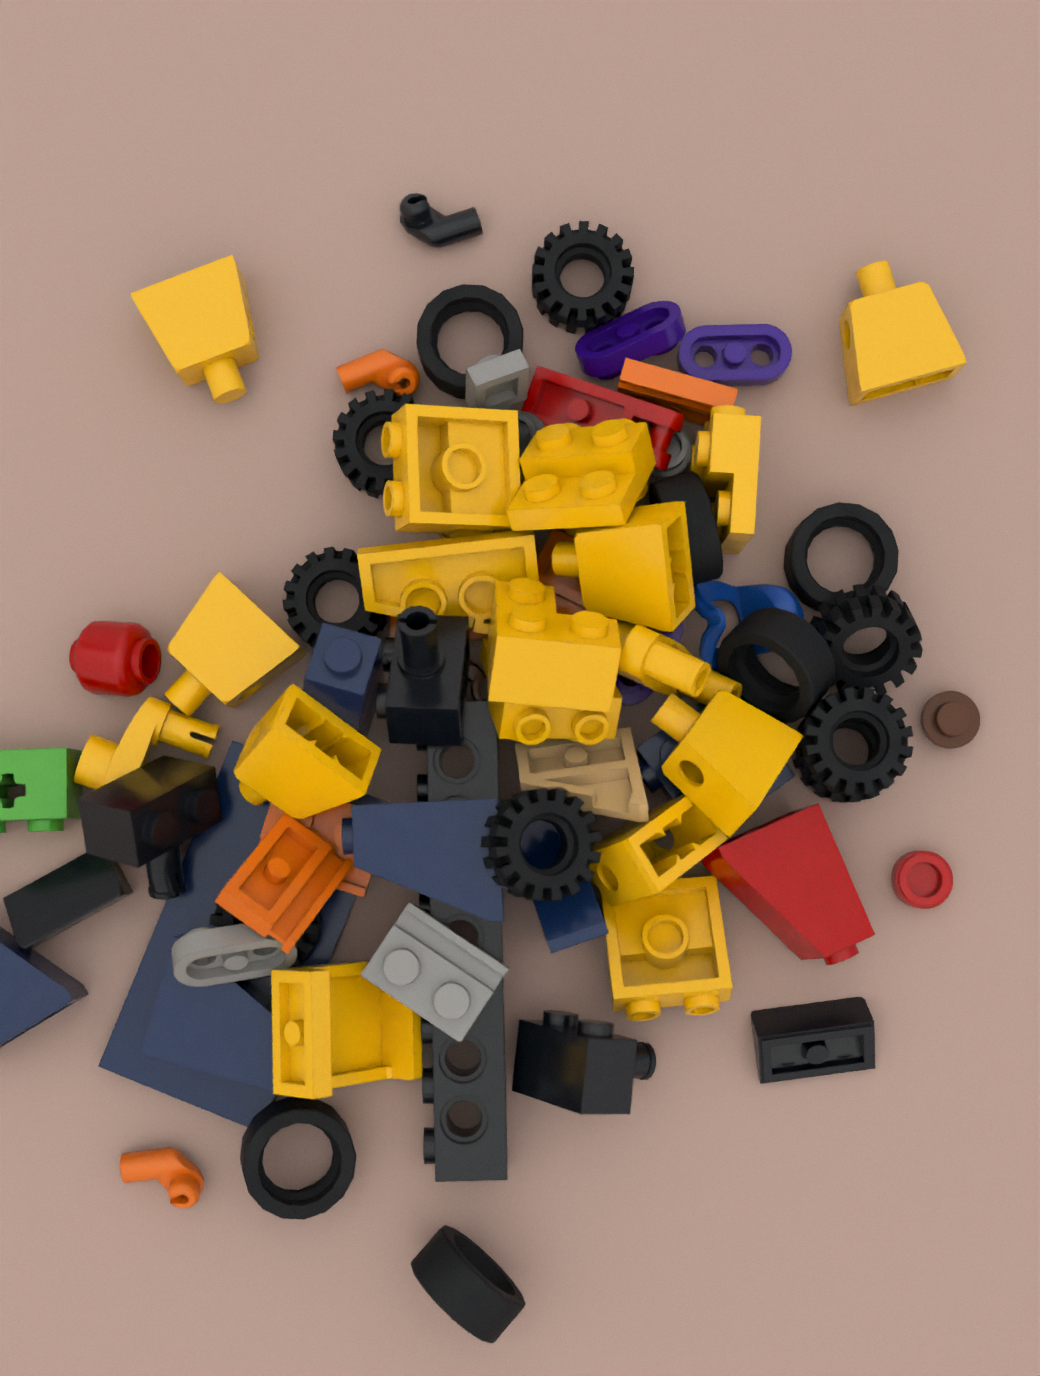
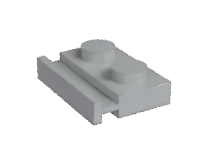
(434, 971)

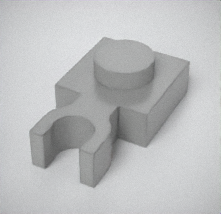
(497, 381)

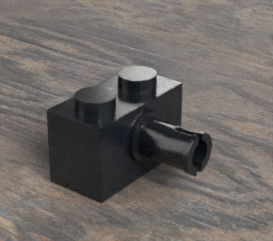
(426, 678)
(150, 816)
(579, 1063)

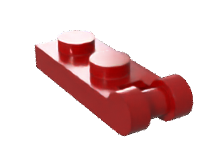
(565, 399)

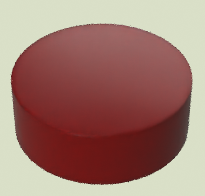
(922, 879)

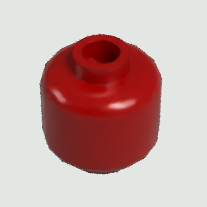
(115, 658)

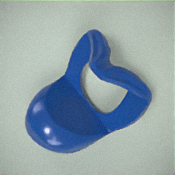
(745, 601)

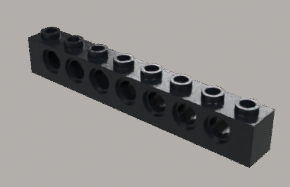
(481, 1150)

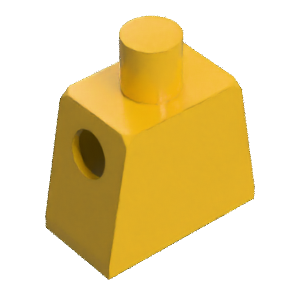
(203, 325)
(895, 337)
(634, 569)
(227, 649)
(724, 755)
(304, 758)
(637, 867)

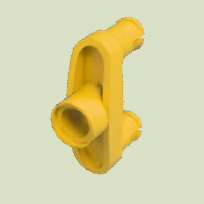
(668, 666)
(153, 723)

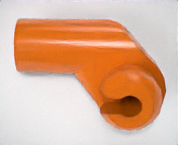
(382, 370)
(170, 1168)

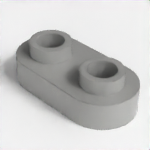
(227, 955)

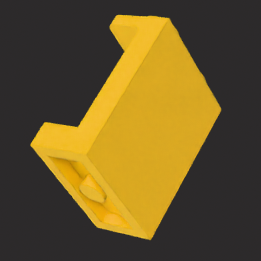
(338, 1031)

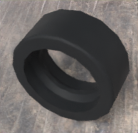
(453, 302)
(842, 515)
(701, 523)
(793, 641)
(311, 1199)
(467, 1284)

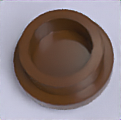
(950, 719)

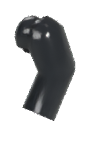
(435, 228)

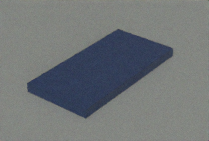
(207, 868)

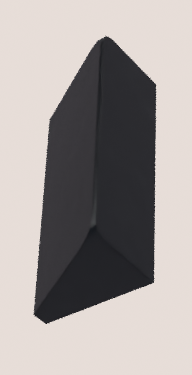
(64, 898)
(813, 1039)

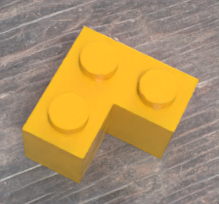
(549, 655)

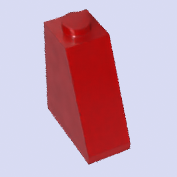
(795, 884)

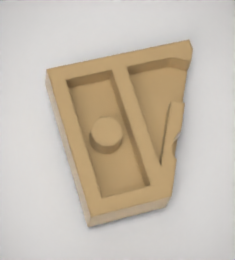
(599, 774)

